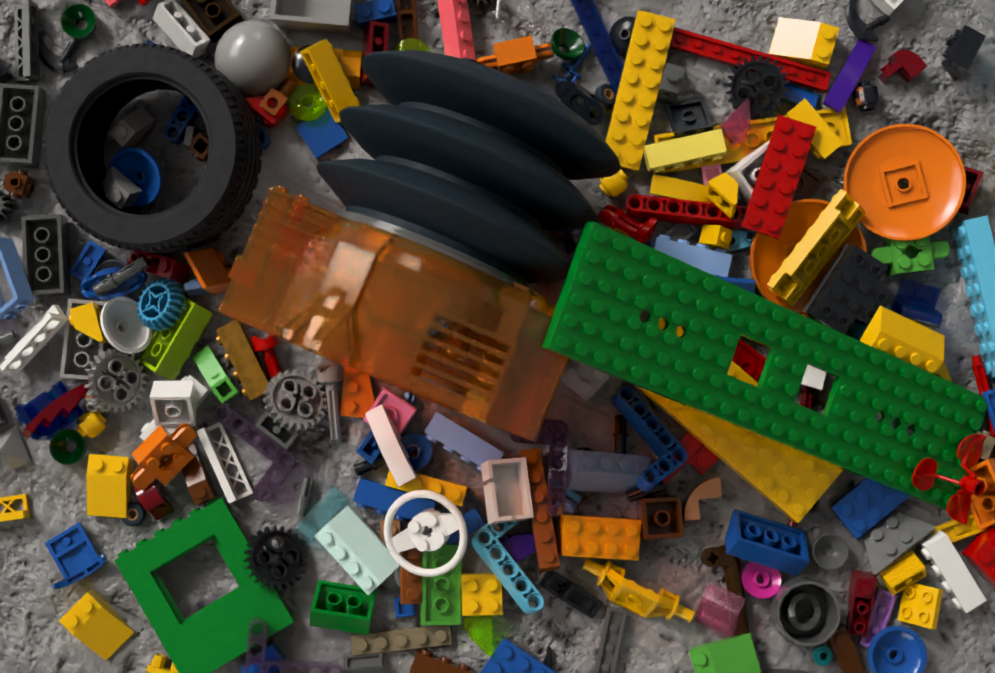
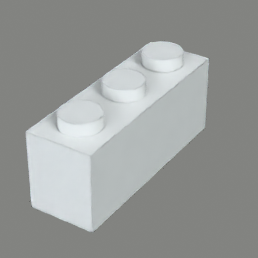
(181, 28)

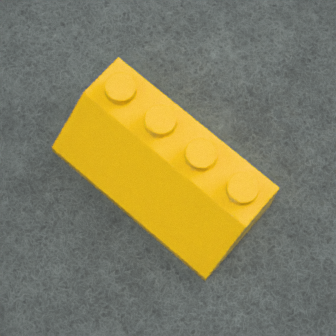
(905, 340)

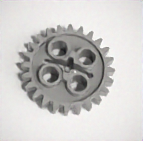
(278, 394)
(106, 395)

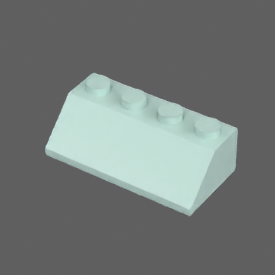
(357, 549)

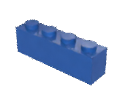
(382, 497)

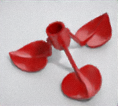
(958, 504)

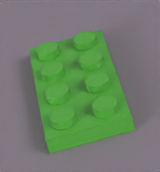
(441, 593)

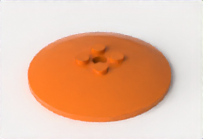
(920, 158)
(769, 253)

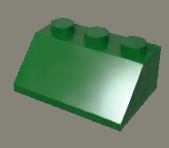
(342, 607)

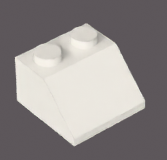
(173, 403)

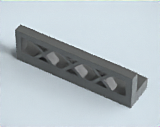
(29, 41)

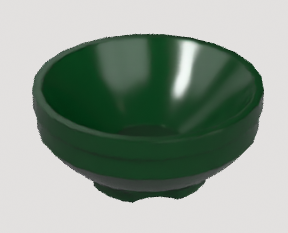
(74, 14)
(570, 41)
(58, 446)

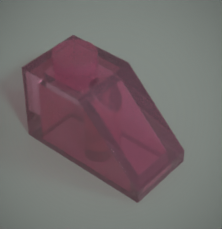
(737, 124)

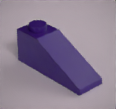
(519, 545)

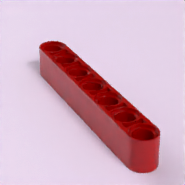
(682, 216)

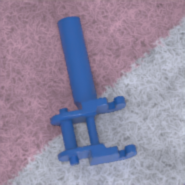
(575, 64)

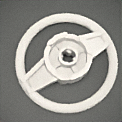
(418, 535)

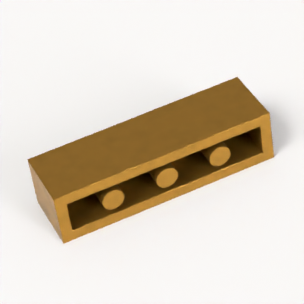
(244, 359)

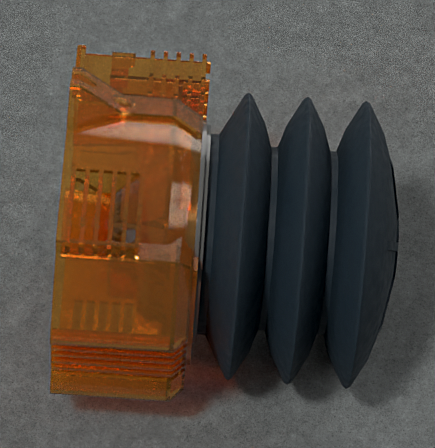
(432, 239)

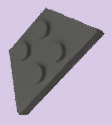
(893, 538)

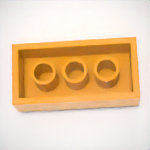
(598, 537)

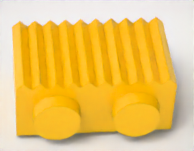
(903, 573)

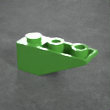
(216, 375)

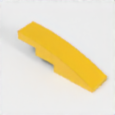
(677, 189)

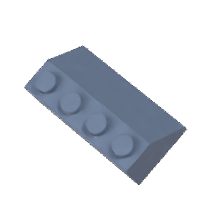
(604, 471)

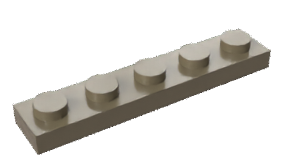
(401, 639)

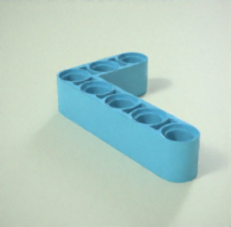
(505, 560)

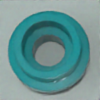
(816, 655)

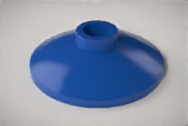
(419, 444)

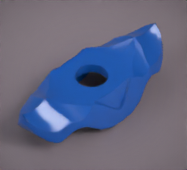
(124, 288)

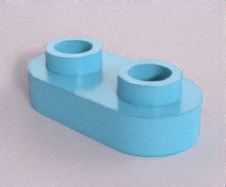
(740, 240)

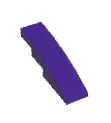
(849, 75)

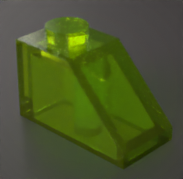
(480, 631)

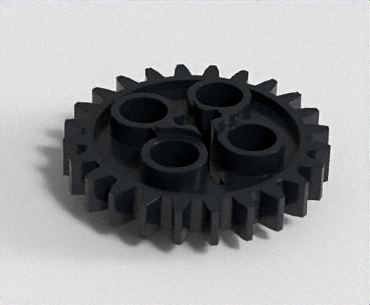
(763, 70)
(265, 571)

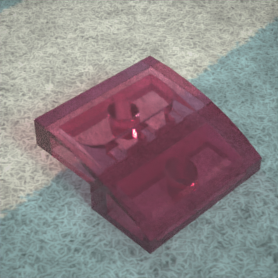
(719, 609)

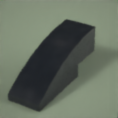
(571, 593)

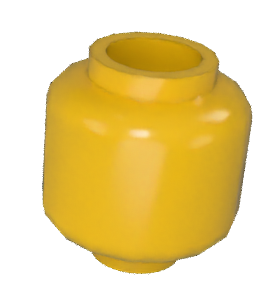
(614, 184)
(90, 424)

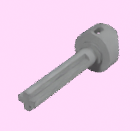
(330, 376)

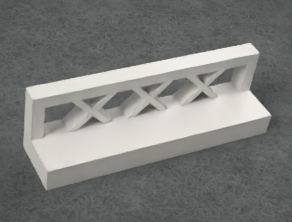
(34, 340)
(217, 463)

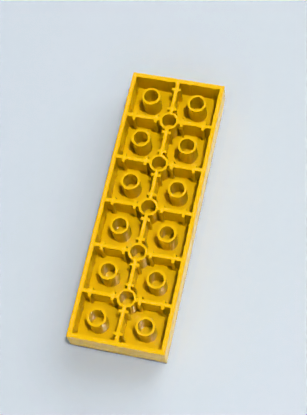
(777, 472)

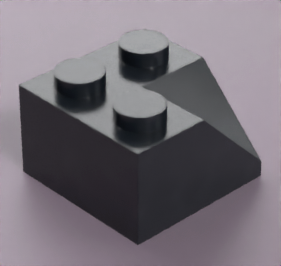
(961, 50)

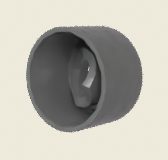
(821, 624)

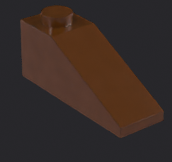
(198, 479)
(845, 651)

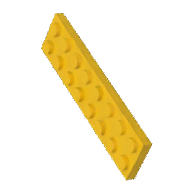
(639, 87)

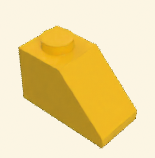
(723, 193)
(87, 320)

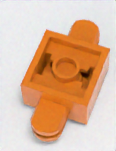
(517, 55)
(156, 449)

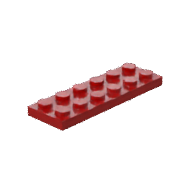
(778, 177)

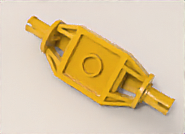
(635, 597)

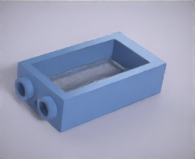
(14, 286)

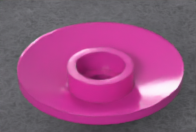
(770, 577)

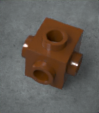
(198, 146)
(19, 184)

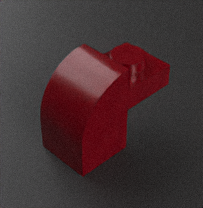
(905, 62)
(154, 500)

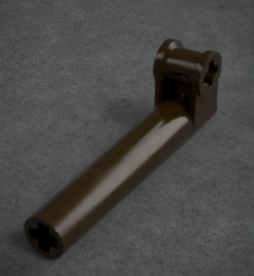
(733, 579)

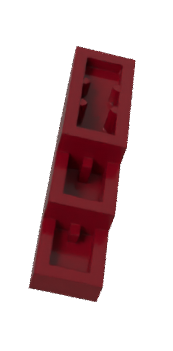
(63, 405)

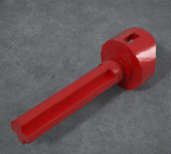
(266, 346)

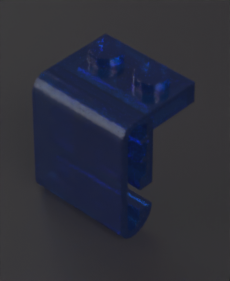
(918, 302)
(29, 411)

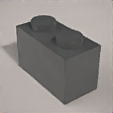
(278, 434)

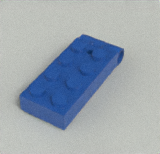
(865, 506)

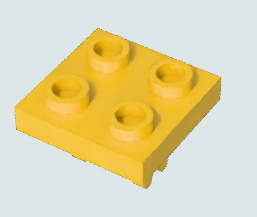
(920, 605)

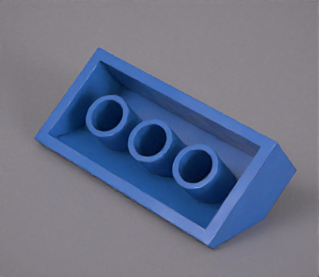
(766, 542)

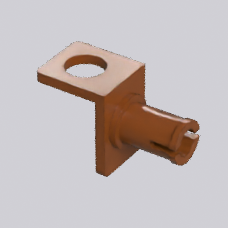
(281, 96)

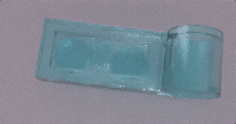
(320, 514)

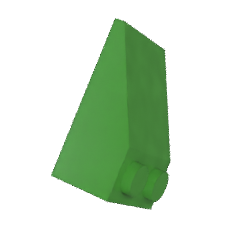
(726, 656)

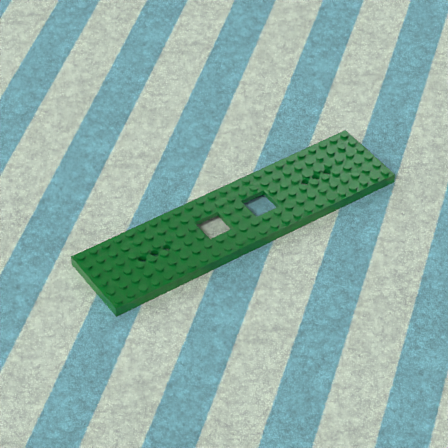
(602, 328)

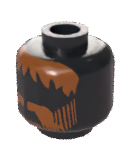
(865, 97)

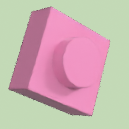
(710, 172)

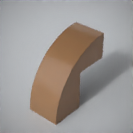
(706, 489)

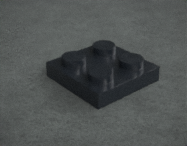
(688, 117)

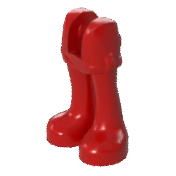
(616, 218)

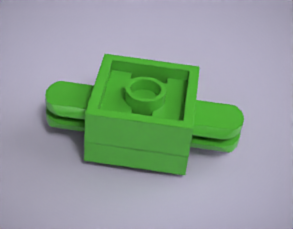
(910, 256)

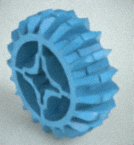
(160, 304)

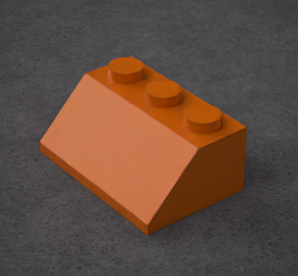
(984, 505)

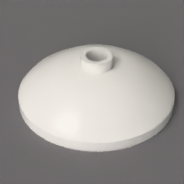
(122, 326)

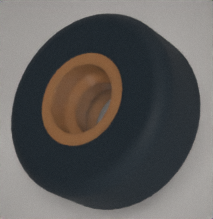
(601, 93)
(140, 514)

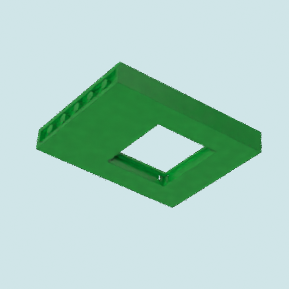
(219, 629)

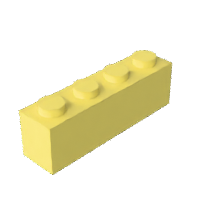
(684, 150)

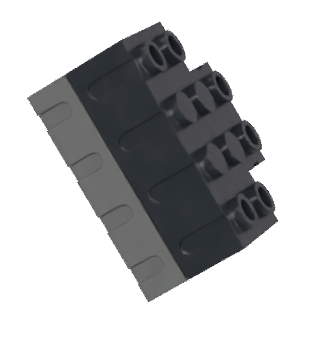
(849, 290)

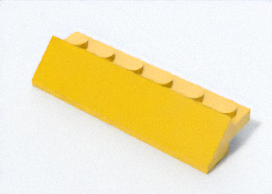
(816, 248)

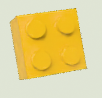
(481, 594)

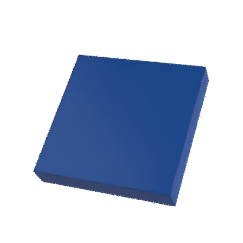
(322, 134)

